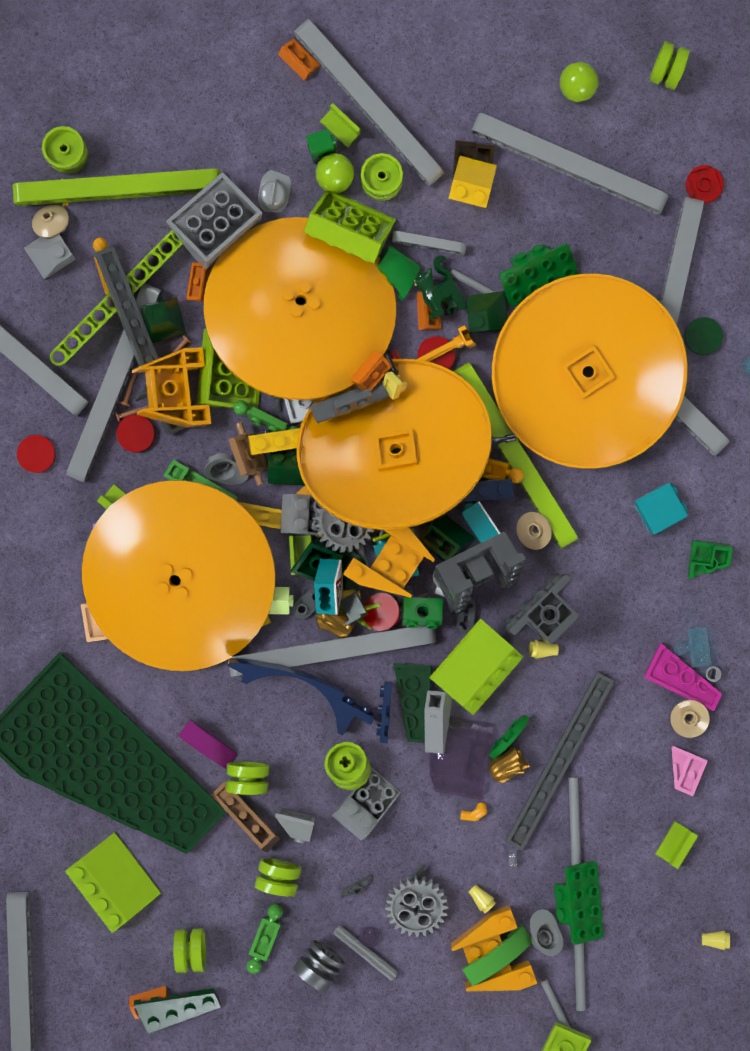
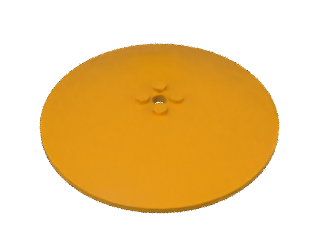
(288, 346)
(634, 360)
(441, 459)
(184, 533)

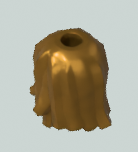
(334, 624)
(507, 765)

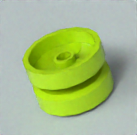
(671, 66)
(67, 140)
(384, 188)
(358, 765)
(247, 778)
(277, 877)
(189, 950)

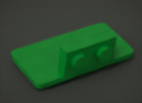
(535, 270)
(580, 902)

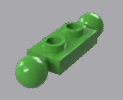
(260, 418)
(264, 939)

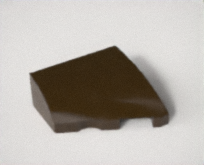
(473, 150)

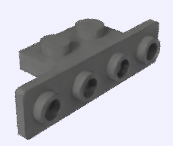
(347, 402)

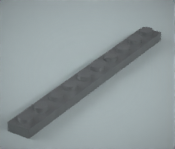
(128, 313)
(559, 761)

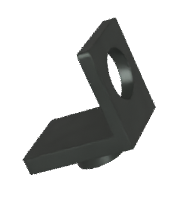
(353, 608)

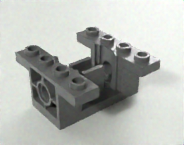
(502, 557)
(559, 613)

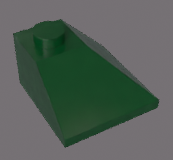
(486, 312)
(163, 319)
(309, 560)

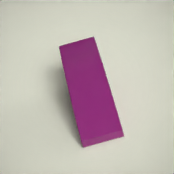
(207, 744)

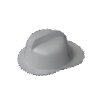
(274, 192)
(224, 470)
(545, 933)

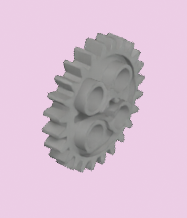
(326, 520)
(421, 890)

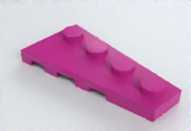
(675, 675)

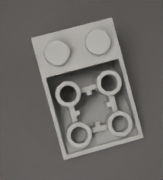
(299, 514)
(366, 805)

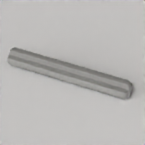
(365, 952)

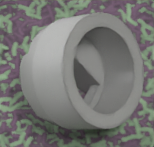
(709, 673)

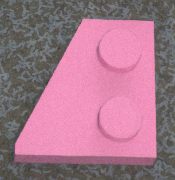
(687, 770)

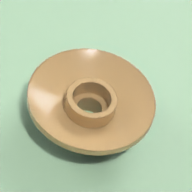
(50, 221)
(529, 536)
(692, 727)

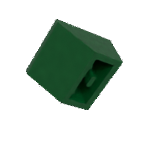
(284, 468)
(446, 538)

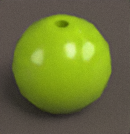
(578, 82)
(334, 173)

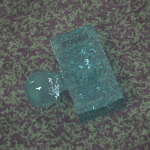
(698, 647)

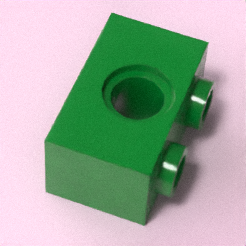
(321, 144)
(431, 606)

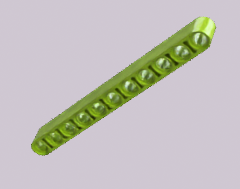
(112, 187)
(103, 305)
(517, 457)

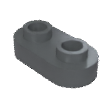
(306, 601)

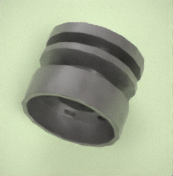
(317, 968)

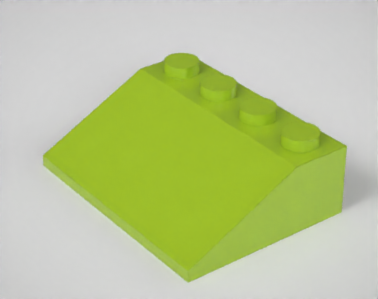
(349, 226)
(218, 385)
(476, 667)
(113, 882)

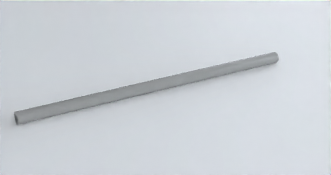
(576, 859)

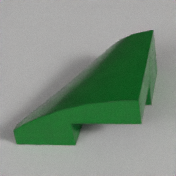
(398, 270)
(713, 557)

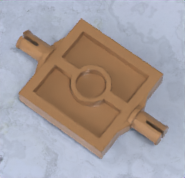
(247, 463)

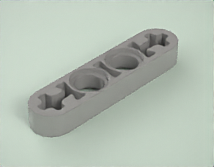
(429, 243)

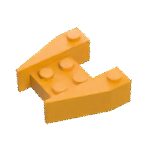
(169, 389)
(393, 565)
(483, 938)

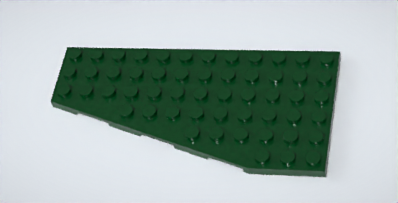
(91, 752)

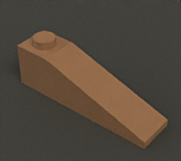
(246, 818)

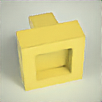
(393, 385)

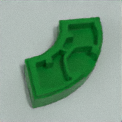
(509, 736)

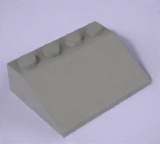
(214, 220)

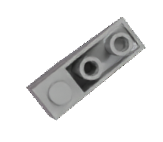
(436, 721)

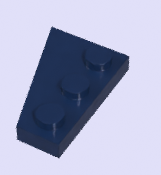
(384, 711)

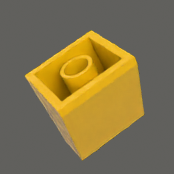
(472, 181)

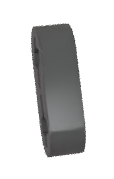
(471, 616)

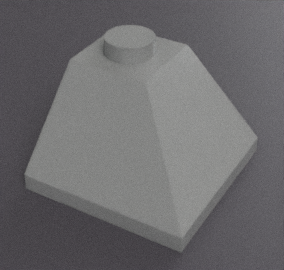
(49, 255)
(296, 824)

